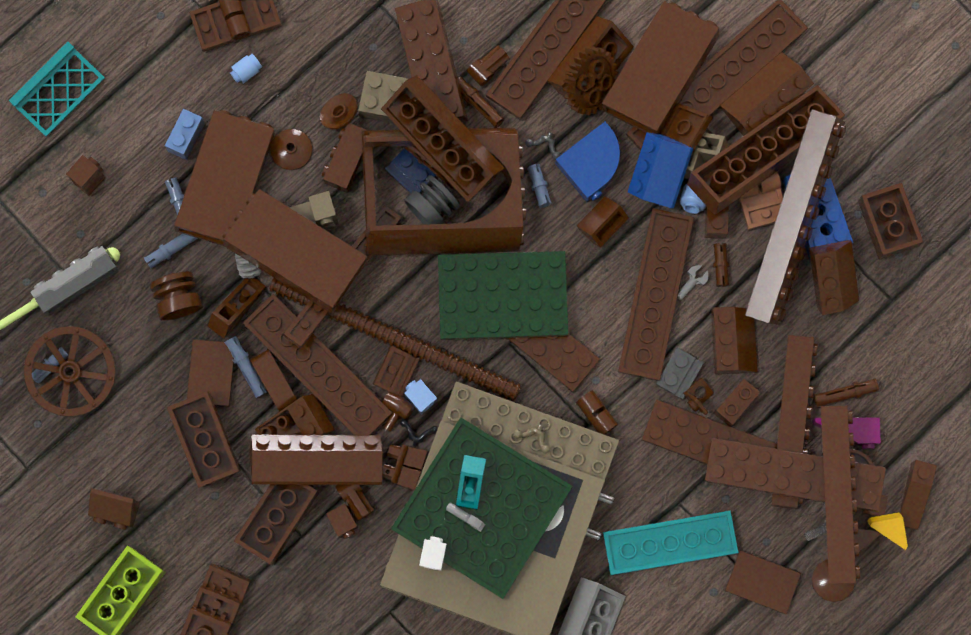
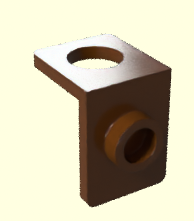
(696, 403)

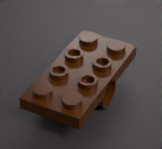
(233, 21)

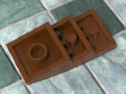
(216, 603)

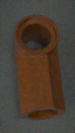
(483, 69)
(356, 500)

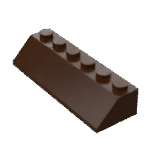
(442, 138)
(316, 459)

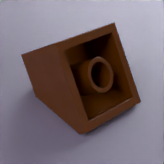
(112, 508)

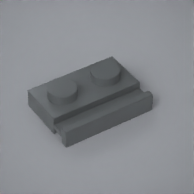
(679, 373)

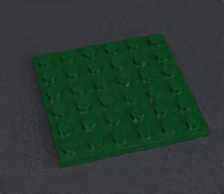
(514, 505)

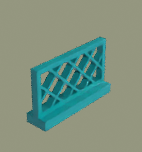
(46, 73)

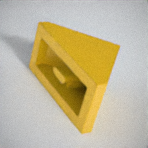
(891, 527)

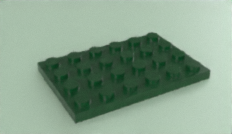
(502, 295)

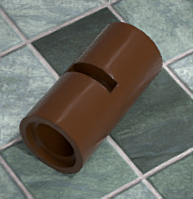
(596, 413)

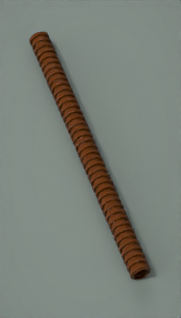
(410, 344)

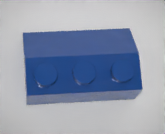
(660, 170)

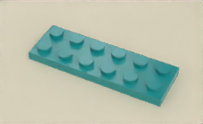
(670, 542)

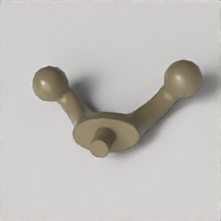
(544, 448)

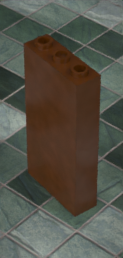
(661, 68)
(223, 175)
(294, 250)

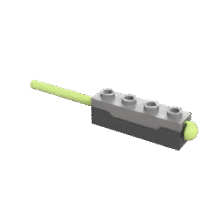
(70, 283)

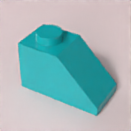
(470, 482)

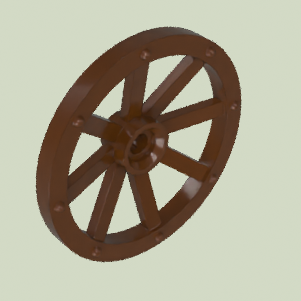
(92, 403)

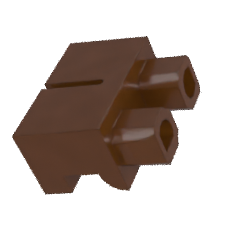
(407, 457)

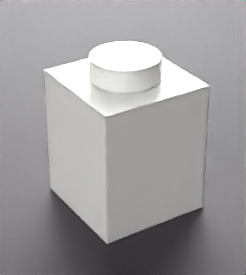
(433, 553)

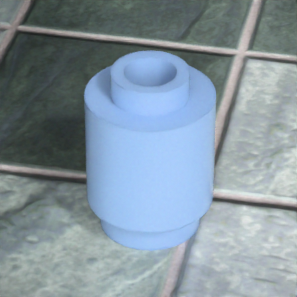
(245, 68)

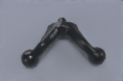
(404, 423)

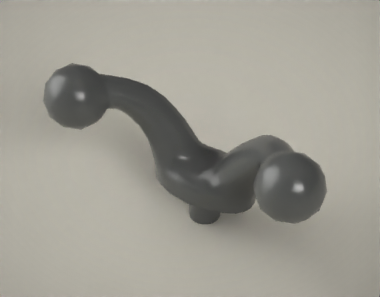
(543, 138)

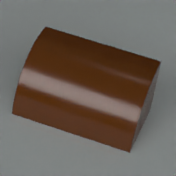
(602, 221)

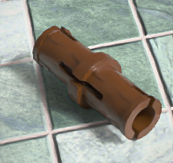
(721, 264)

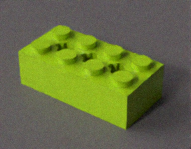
(106, 594)

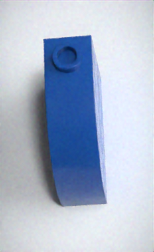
(591, 162)

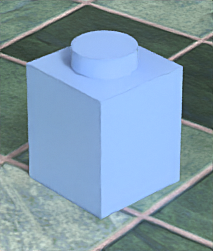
(420, 396)

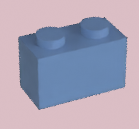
(185, 134)

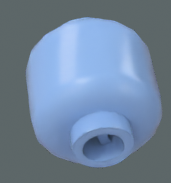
(690, 201)

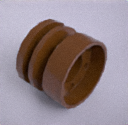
(174, 292)

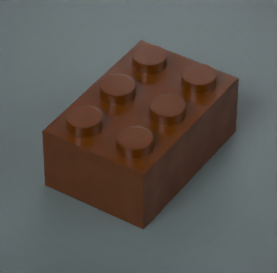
(890, 221)

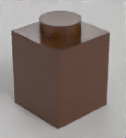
(342, 521)

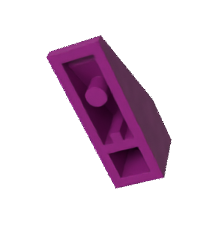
(865, 431)

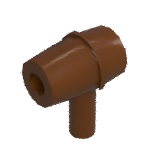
(399, 407)

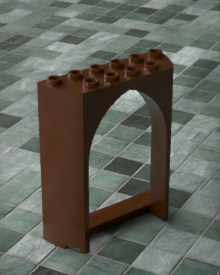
(495, 232)

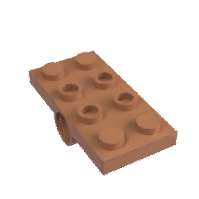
(762, 203)

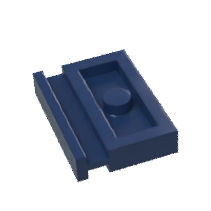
(408, 171)

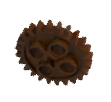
(590, 80)

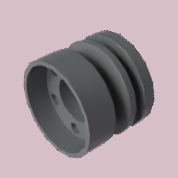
(432, 202)

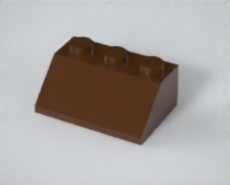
(834, 276)
(733, 341)

